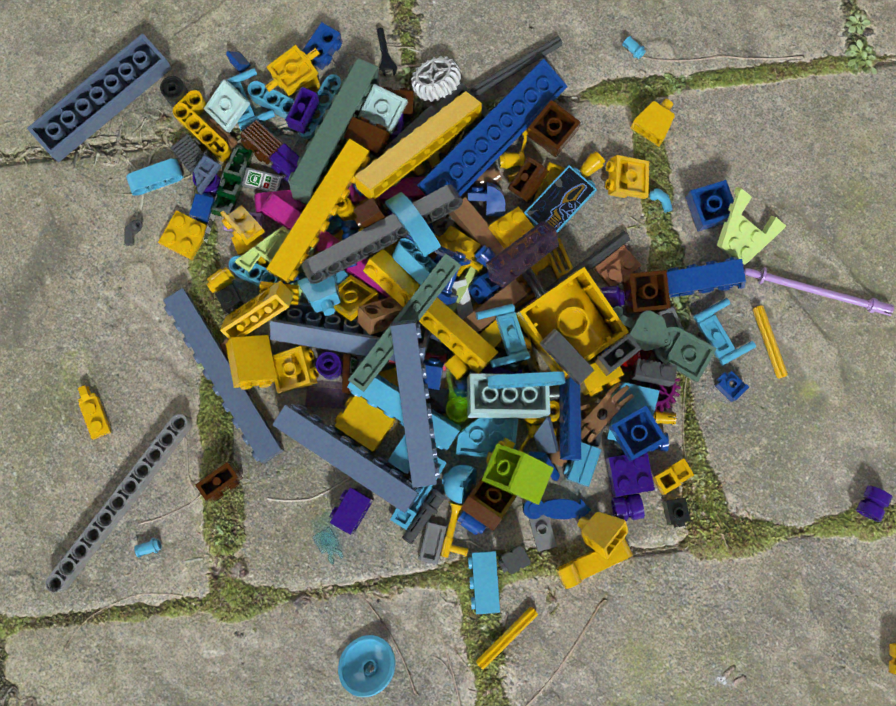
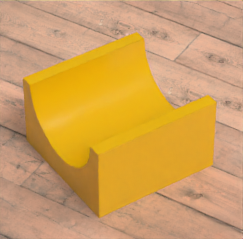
(577, 313)

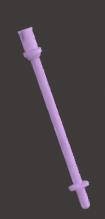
(872, 305)

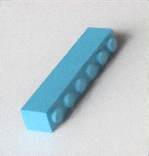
(387, 397)

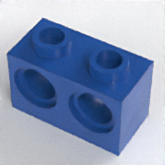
(327, 48)

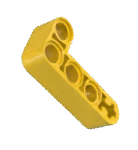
(204, 130)
(458, 367)
(590, 564)

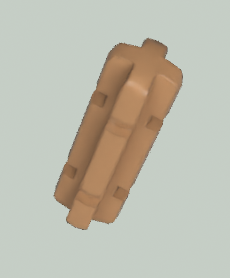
(230, 140)

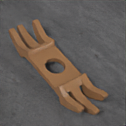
(612, 407)

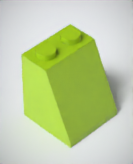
(517, 473)

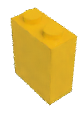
(251, 361)
(364, 423)

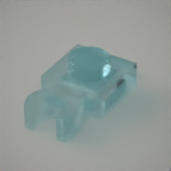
(326, 542)

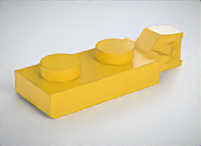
(93, 413)

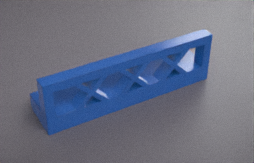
(570, 420)

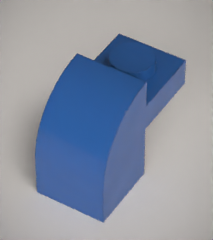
(493, 196)

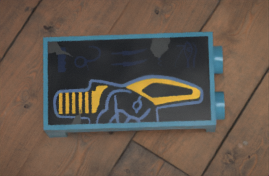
(561, 199)

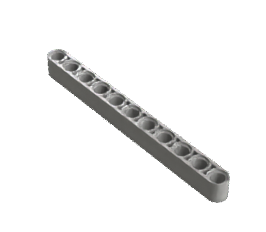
(104, 529)

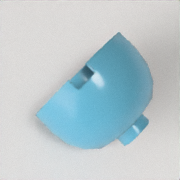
(459, 482)

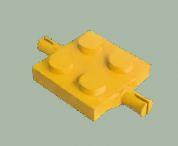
(292, 70)
(457, 241)

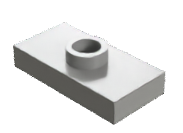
(542, 533)

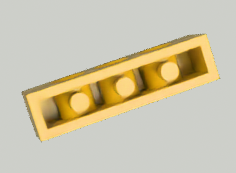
(257, 311)

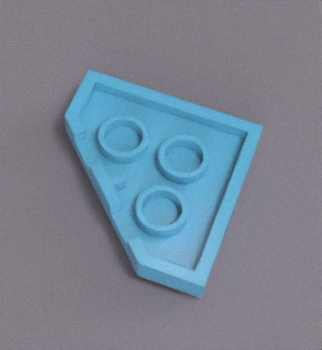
(484, 435)

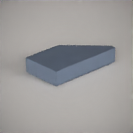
(205, 172)
(545, 437)

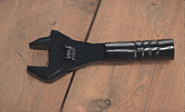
(386, 62)

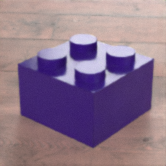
(630, 476)
(351, 510)

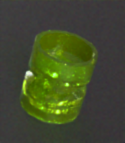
(457, 410)

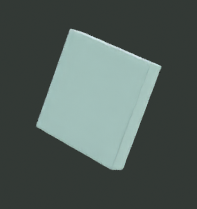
(226, 105)
(383, 108)

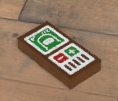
(349, 367)

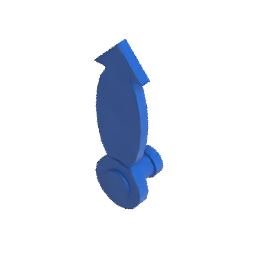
(556, 509)

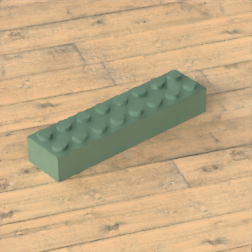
(330, 135)

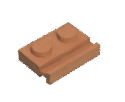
(617, 265)

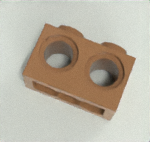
(378, 315)

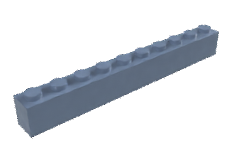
(217, 368)

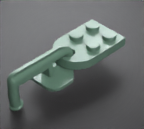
(683, 348)

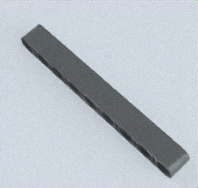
(377, 236)

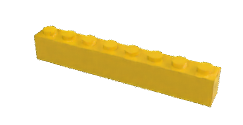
(418, 145)
(318, 212)
(437, 319)

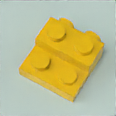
(627, 177)
(352, 295)
(294, 369)

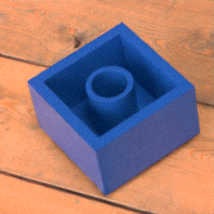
(710, 205)
(637, 433)

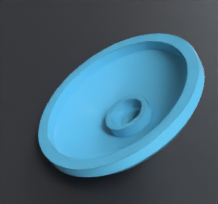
(358, 660)

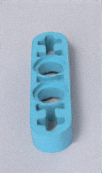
(322, 107)
(526, 380)

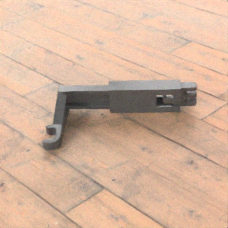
(431, 111)

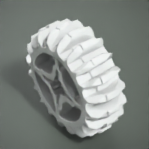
(436, 78)

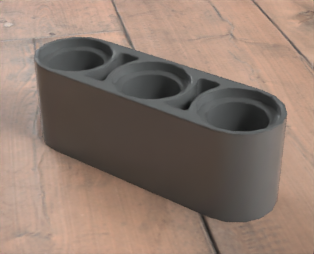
(566, 356)

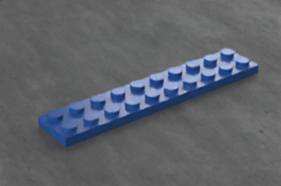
(495, 131)

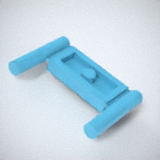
(248, 116)
(510, 333)
(716, 335)

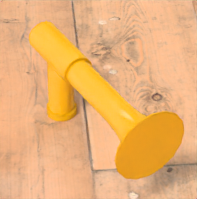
(447, 546)

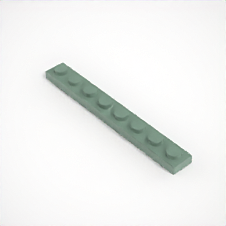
(412, 310)

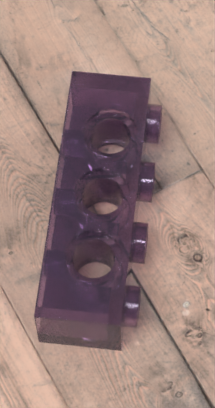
(522, 254)

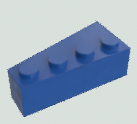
(706, 277)

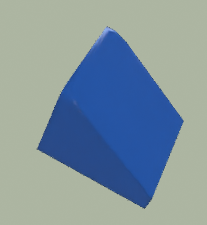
(238, 61)

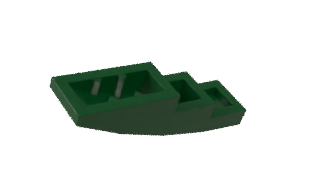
(231, 184)

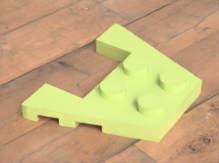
(741, 237)
(267, 250)

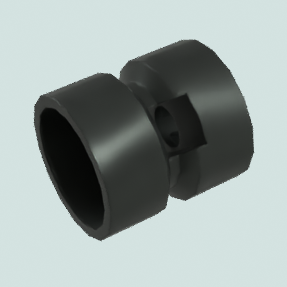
(173, 89)

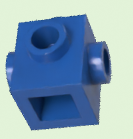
(482, 288)

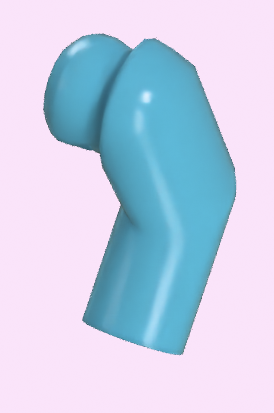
(663, 197)

